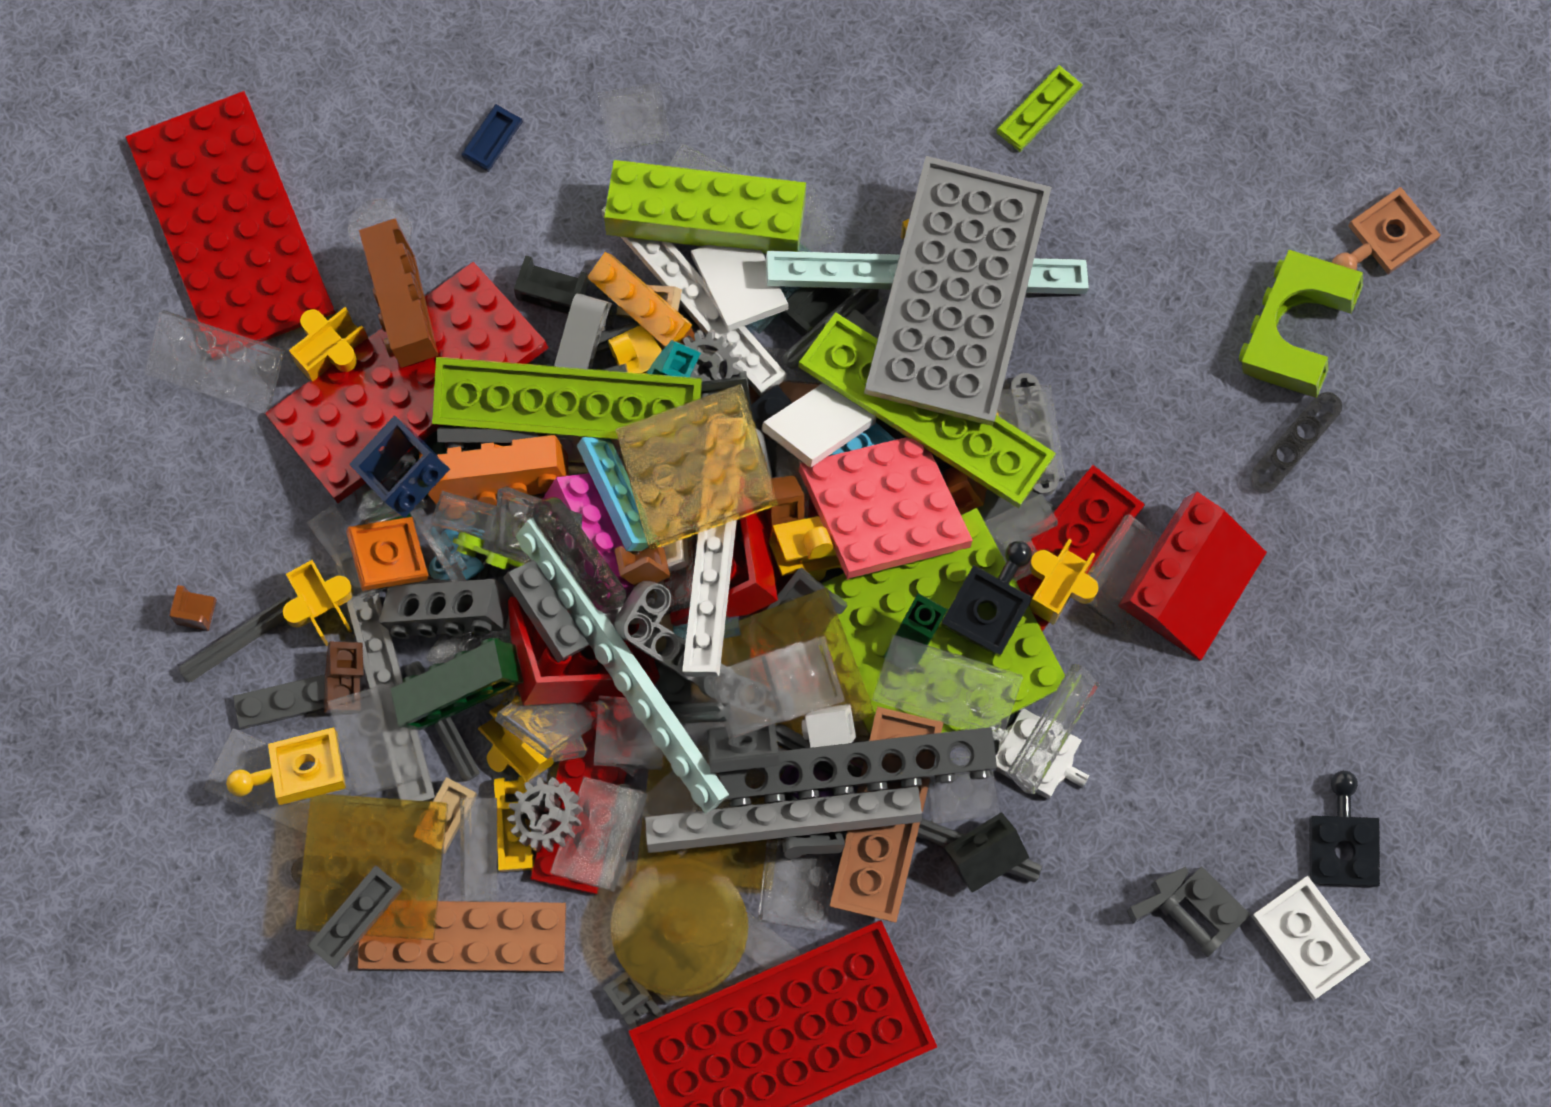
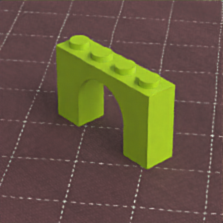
(1297, 282)

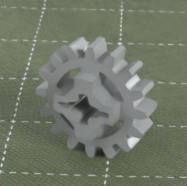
(715, 357)
(545, 828)

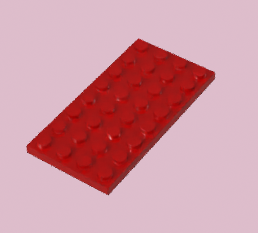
(229, 220)
(343, 411)
(789, 1030)

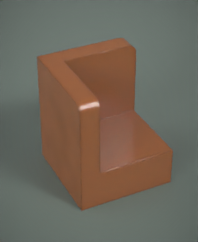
(964, 490)
(790, 501)
(643, 566)
(192, 609)

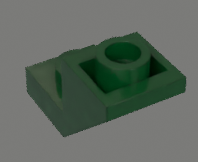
(921, 620)

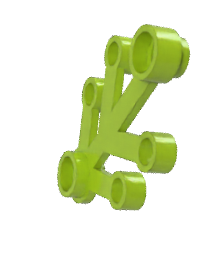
(471, 545)

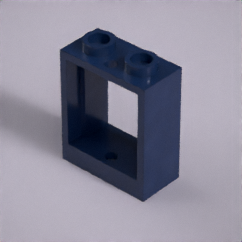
(375, 464)

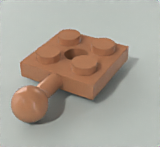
(1389, 250)

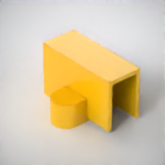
(327, 343)
(636, 349)
(803, 545)
(1062, 579)
(315, 596)
(512, 751)

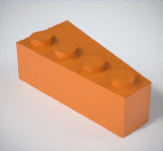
(525, 466)

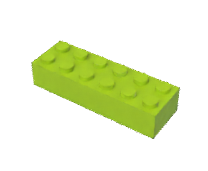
(704, 207)

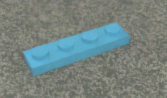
(614, 489)

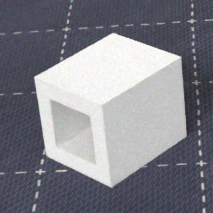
(829, 726)

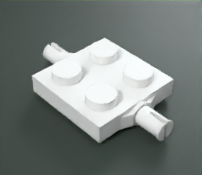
(1062, 768)

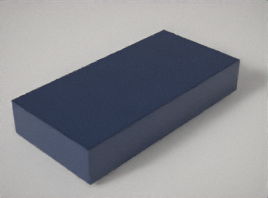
(492, 137)

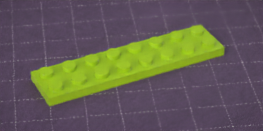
(552, 397)
(993, 455)

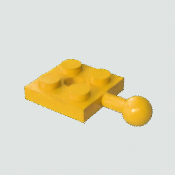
(286, 759)

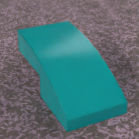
(675, 360)

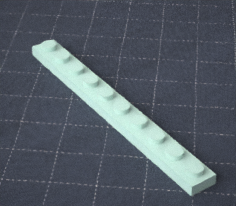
(878, 272)
(626, 672)

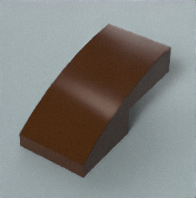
(342, 670)

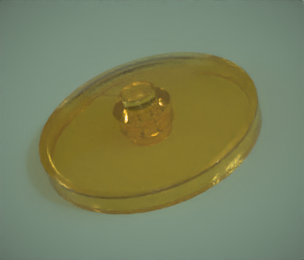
(679, 928)

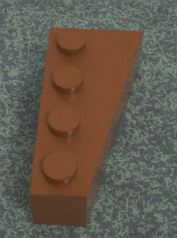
(398, 293)

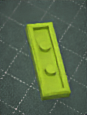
(1039, 108)

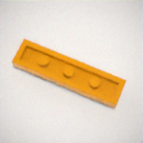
(638, 300)

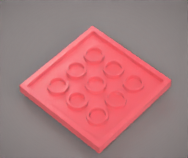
(885, 506)

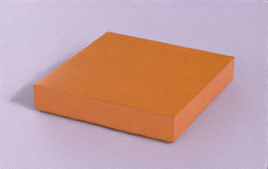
(387, 553)

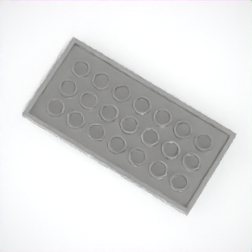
(958, 291)

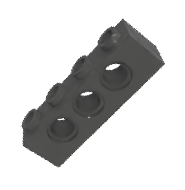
(446, 608)

